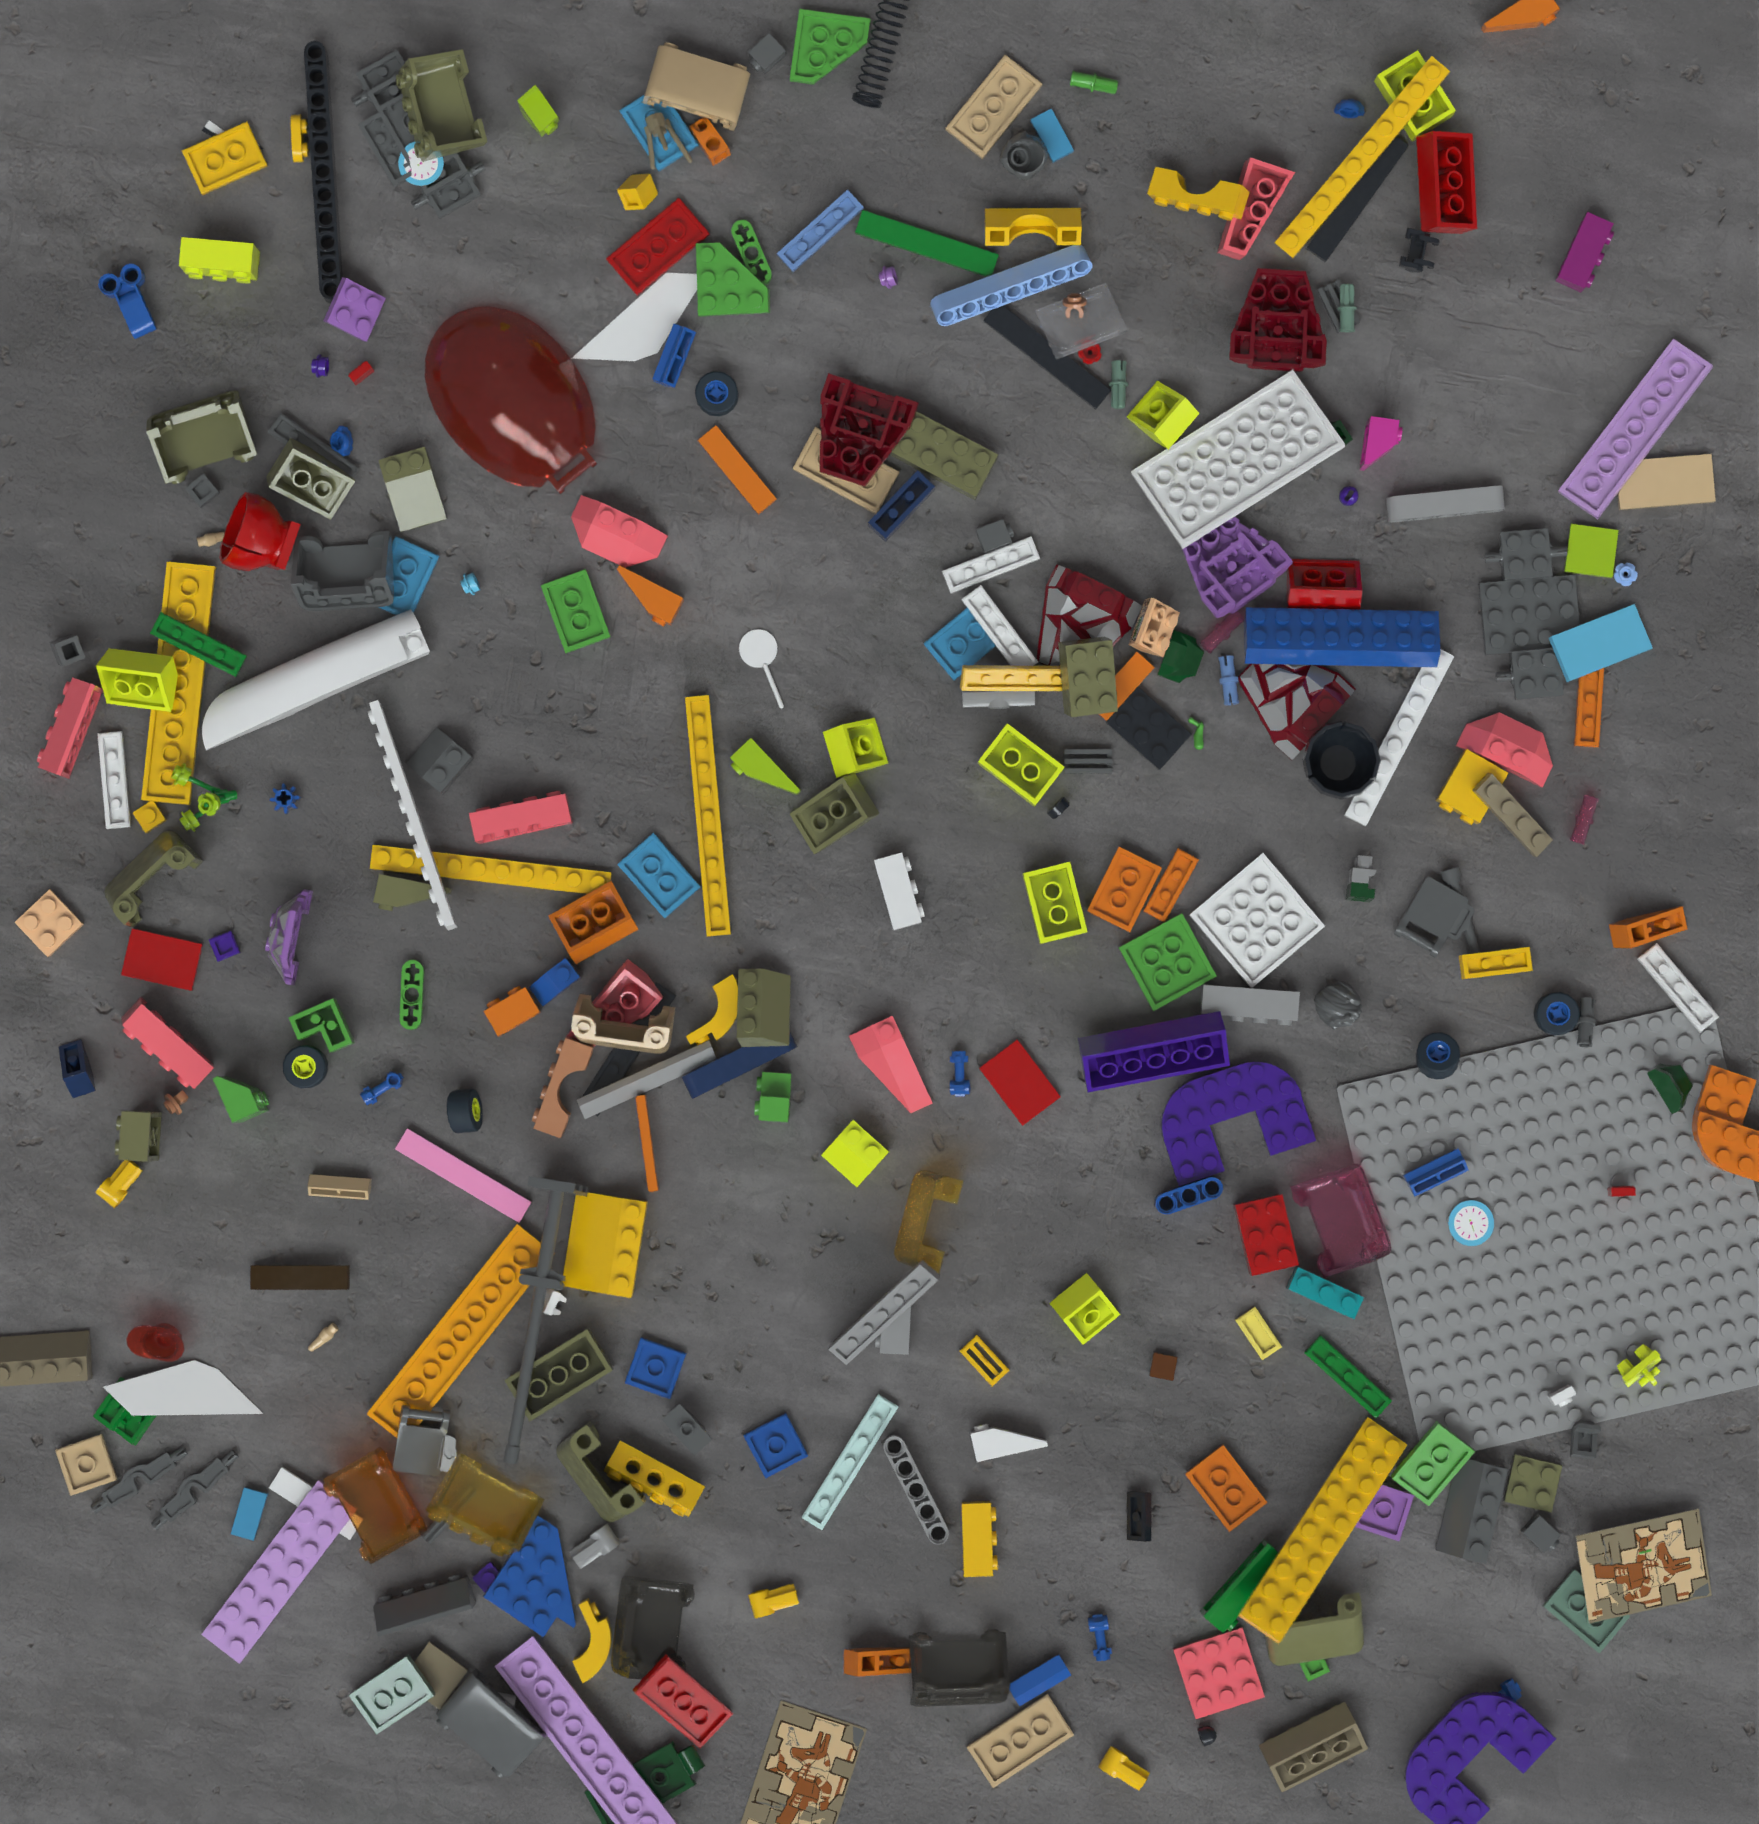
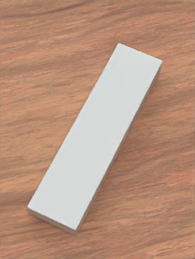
(991, 565)
(998, 628)
(114, 780)
(1678, 988)
(296, 1489)

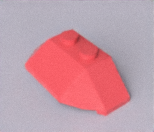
(615, 534)
(1509, 746)

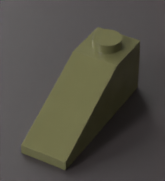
(401, 892)

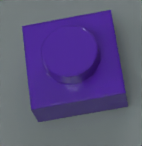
(486, 1576)

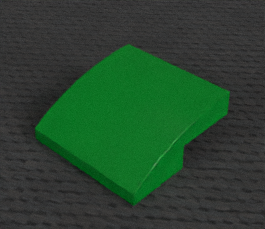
(118, 1419)

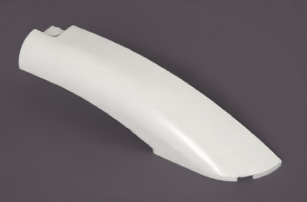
(313, 678)

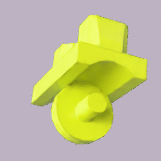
(1648, 1360)

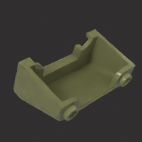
(200, 435)
(121, 890)
(1321, 1637)

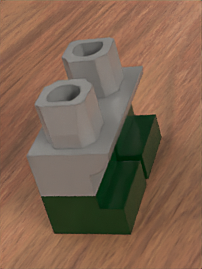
(1358, 880)

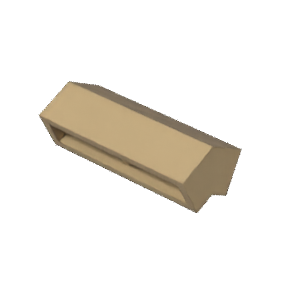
(339, 1186)

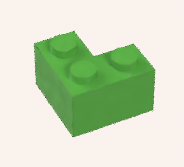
(325, 1019)
(774, 1097)

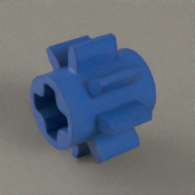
(279, 794)

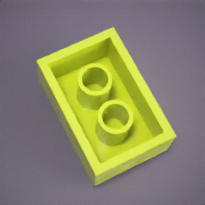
(1434, 110)
(219, 259)
(1020, 765)
(1054, 903)

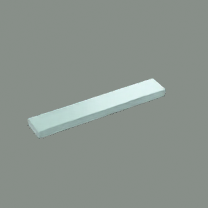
(850, 1461)

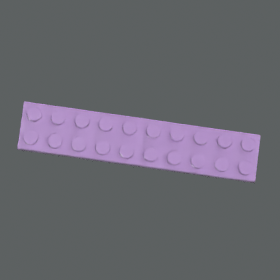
(581, 1737)

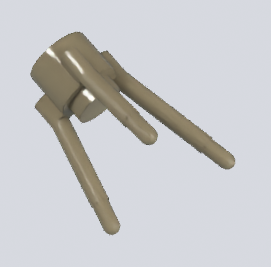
(657, 126)

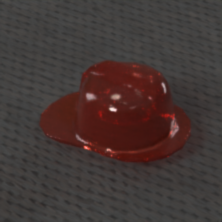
(156, 1342)

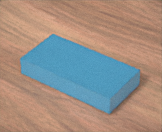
(1052, 135)
(249, 1513)

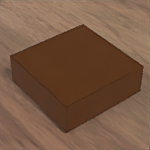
(1163, 1366)

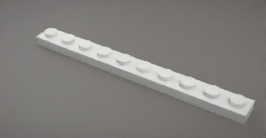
(414, 825)

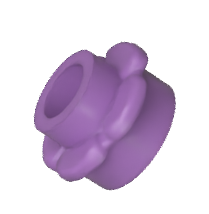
(888, 277)

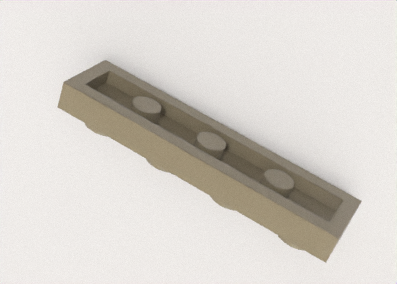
(1512, 815)

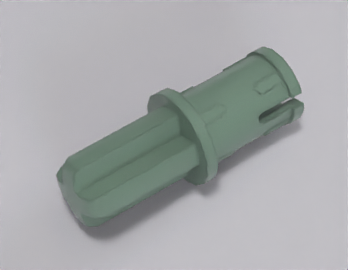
(1347, 308)
(1118, 384)

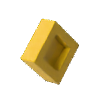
(149, 816)

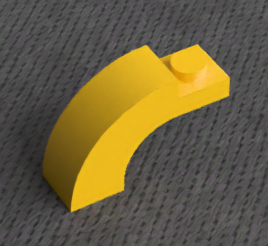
(725, 1015)
(601, 1638)

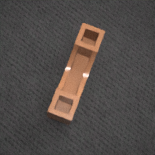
(552, 1115)

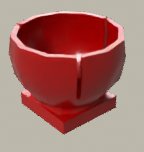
(257, 536)

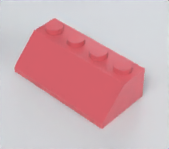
(69, 728)

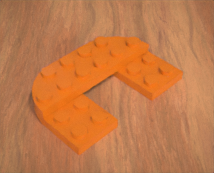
(1719, 1123)

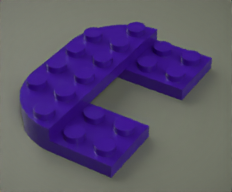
(1225, 1096)
(1454, 1743)

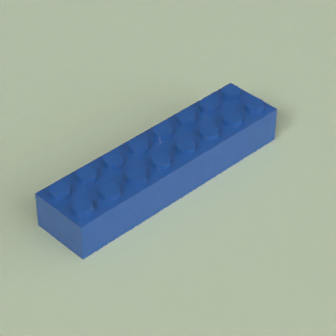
(1341, 637)

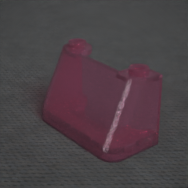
(1344, 1219)

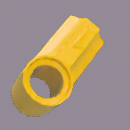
(115, 1187)
(768, 1601)
(1118, 1765)

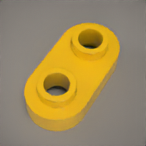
(298, 128)

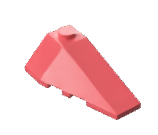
(627, 996)
(889, 1059)

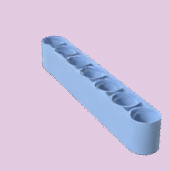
(1011, 285)

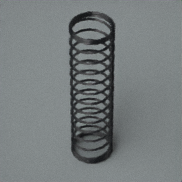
(857, 96)

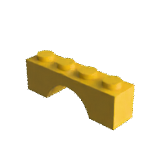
(1224, 199)
(1006, 224)

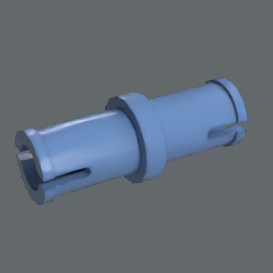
(1228, 680)

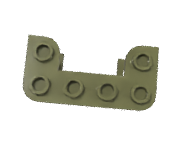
(439, 105)
(573, 1456)

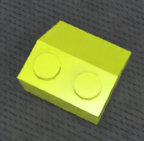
(1163, 414)
(855, 747)
(855, 1153)
(1084, 1308)

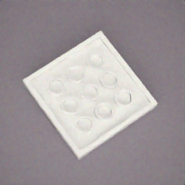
(1257, 920)

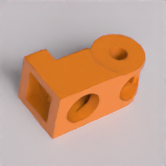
(710, 140)

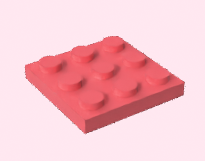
(1218, 1672)

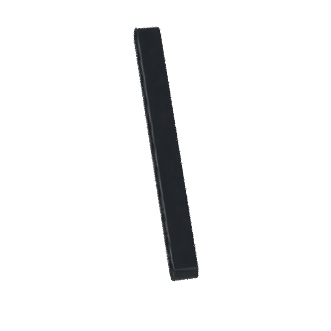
(318, 161)

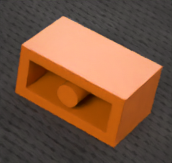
(512, 1010)

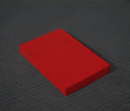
(162, 959)
(1019, 1082)

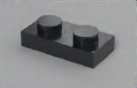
(1139, 1516)

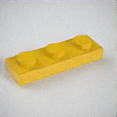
(1495, 963)

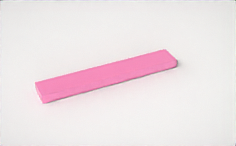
(463, 1175)

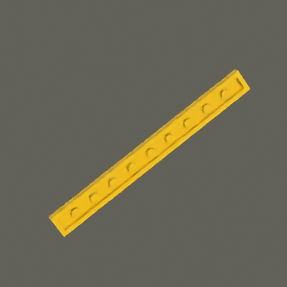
(1362, 157)
(707, 815)
(491, 870)

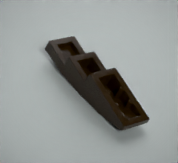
(299, 1277)

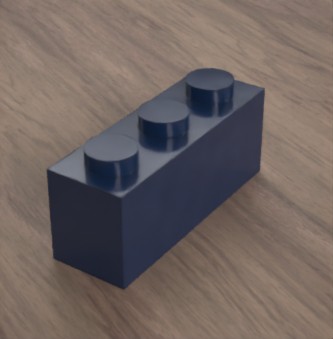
(901, 506)

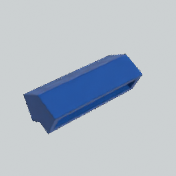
(674, 356)
(1436, 1172)
(1039, 1680)

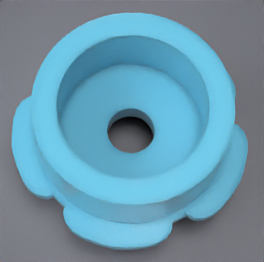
(470, 583)

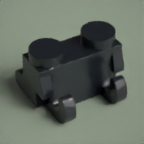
(1417, 251)

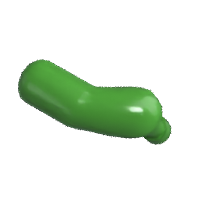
(1198, 735)

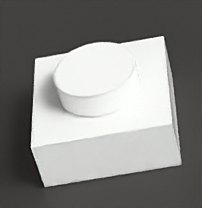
(1562, 1396)

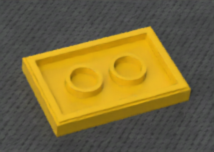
(224, 158)

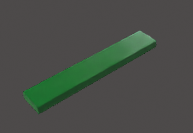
(926, 244)

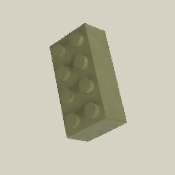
(945, 456)
(563, 1373)

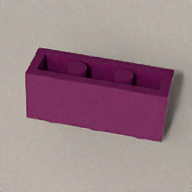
(1585, 252)

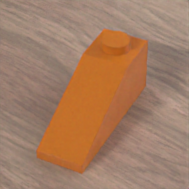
(1523, 15)
(655, 599)
(1647, 927)
(876, 1661)

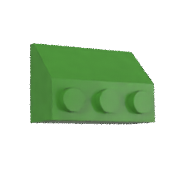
(241, 1099)

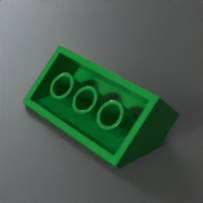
(1231, 1597)

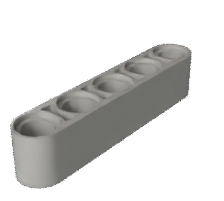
(1445, 504)
(924, 1498)

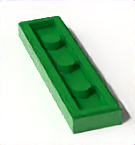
(198, 644)
(1348, 1376)

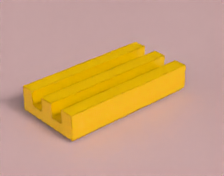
(970, 1344)

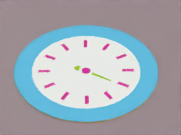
(422, 172)
(1471, 1223)

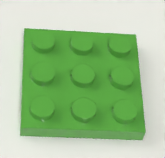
(1167, 962)

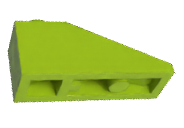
(538, 111)
(758, 765)

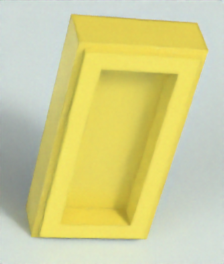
(1258, 1333)

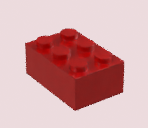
(1266, 1234)

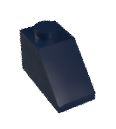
(76, 1069)

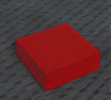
(361, 373)
(1621, 1191)

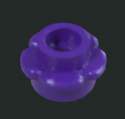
(320, 366)

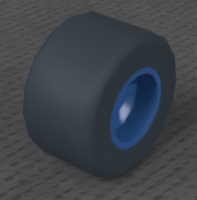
(709, 390)
(1564, 1016)
(1437, 1046)

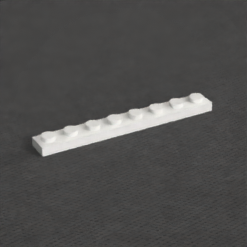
(1399, 736)

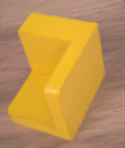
(637, 191)

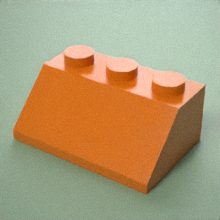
(593, 922)

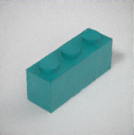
(1324, 1292)

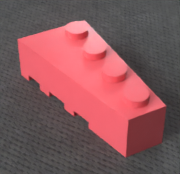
(1265, 186)
(520, 818)
(166, 1044)

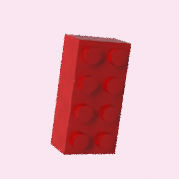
(1446, 182)

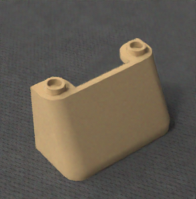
(697, 85)
(592, 1030)

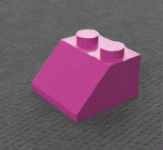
(1379, 439)

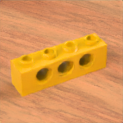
(648, 1466)

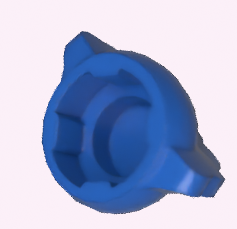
(1349, 109)
(342, 441)

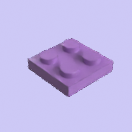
(354, 309)
(1387, 1513)

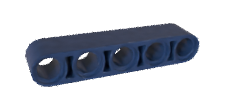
(732, 1066)

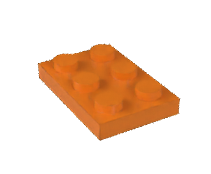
(1124, 889)
(1226, 1488)

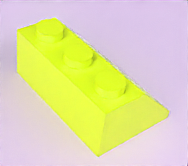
(138, 679)

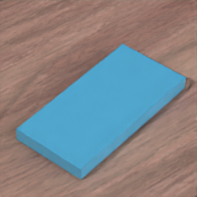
(1600, 643)

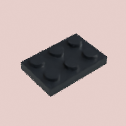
(1148, 728)

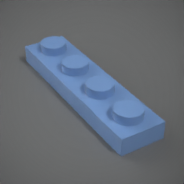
(820, 231)

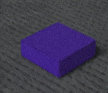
(224, 946)

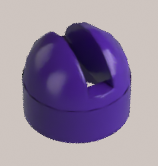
(1344, 492)

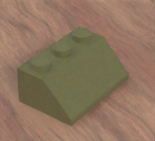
(763, 1008)

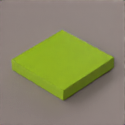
(1591, 551)

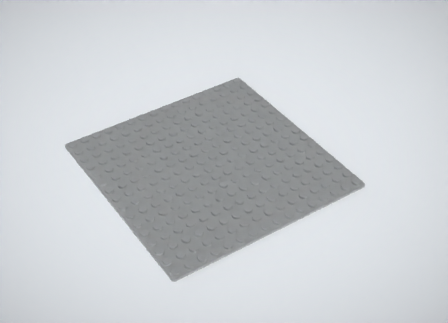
(1568, 1270)

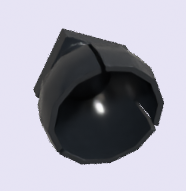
(1341, 760)

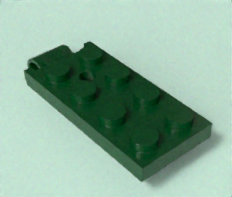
(674, 1766)

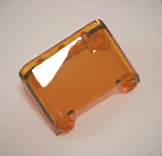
(376, 1504)

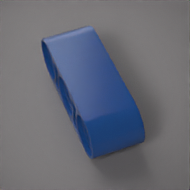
(1200, 1195)

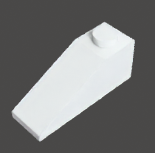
(998, 1442)

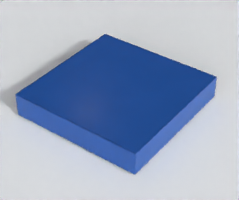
(655, 1368)
(775, 1445)

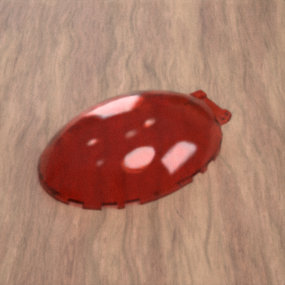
(510, 397)

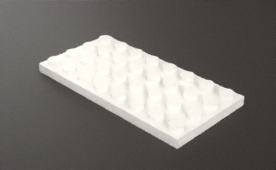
(1237, 459)

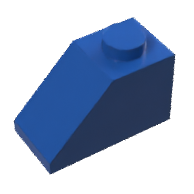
(554, 982)

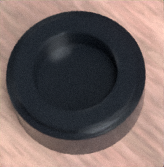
(1058, 808)

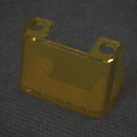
(924, 1188)
(484, 1507)

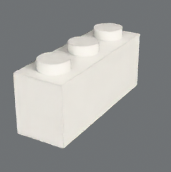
(899, 891)

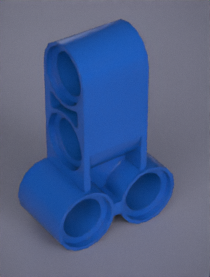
(130, 300)

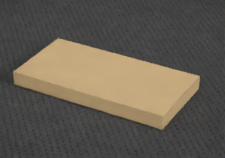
(993, 106)
(1669, 483)
(868, 497)
(1020, 1740)

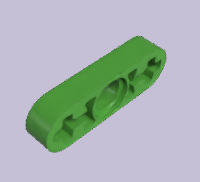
(751, 234)
(405, 1012)

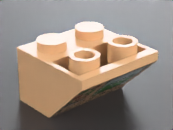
(1154, 627)

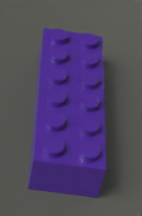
(1154, 1051)

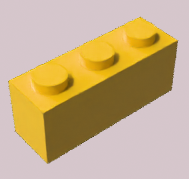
(978, 1538)

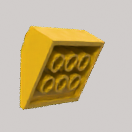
(604, 1244)

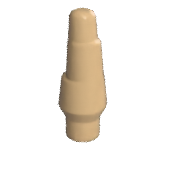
(210, 539)
(324, 1336)

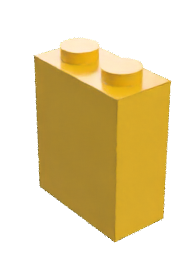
(1458, 788)

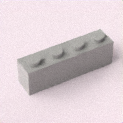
(1251, 1003)

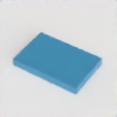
(635, 116)
(410, 573)
(959, 644)
(659, 875)

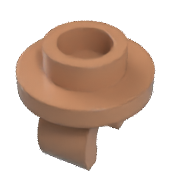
(1074, 301)
(173, 1103)

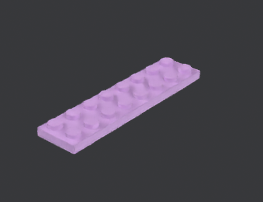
(1635, 429)
(277, 1573)

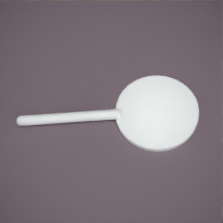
(758, 650)

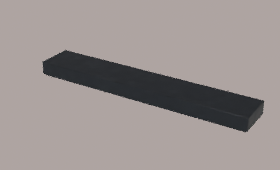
(1356, 200)
(1039, 351)
(621, 1059)

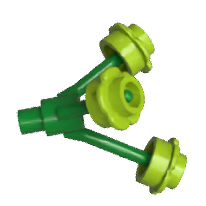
(208, 802)

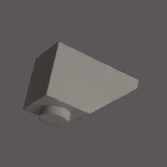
(896, 1336)

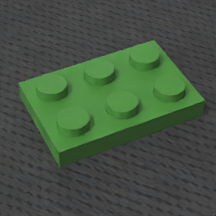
(575, 611)
(1432, 1463)

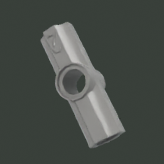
(997, 699)

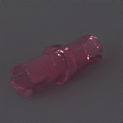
(1222, 631)
(1584, 819)

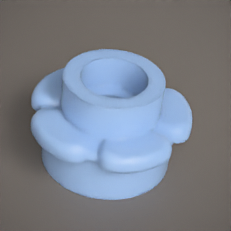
(1625, 580)

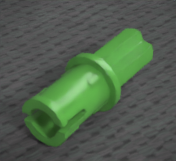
(1094, 82)

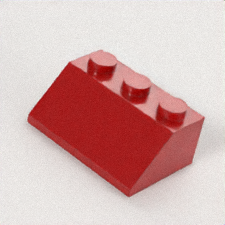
(1324, 584)

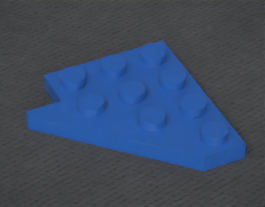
(534, 1581)

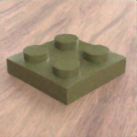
(1532, 1483)

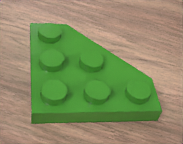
(824, 43)
(727, 284)

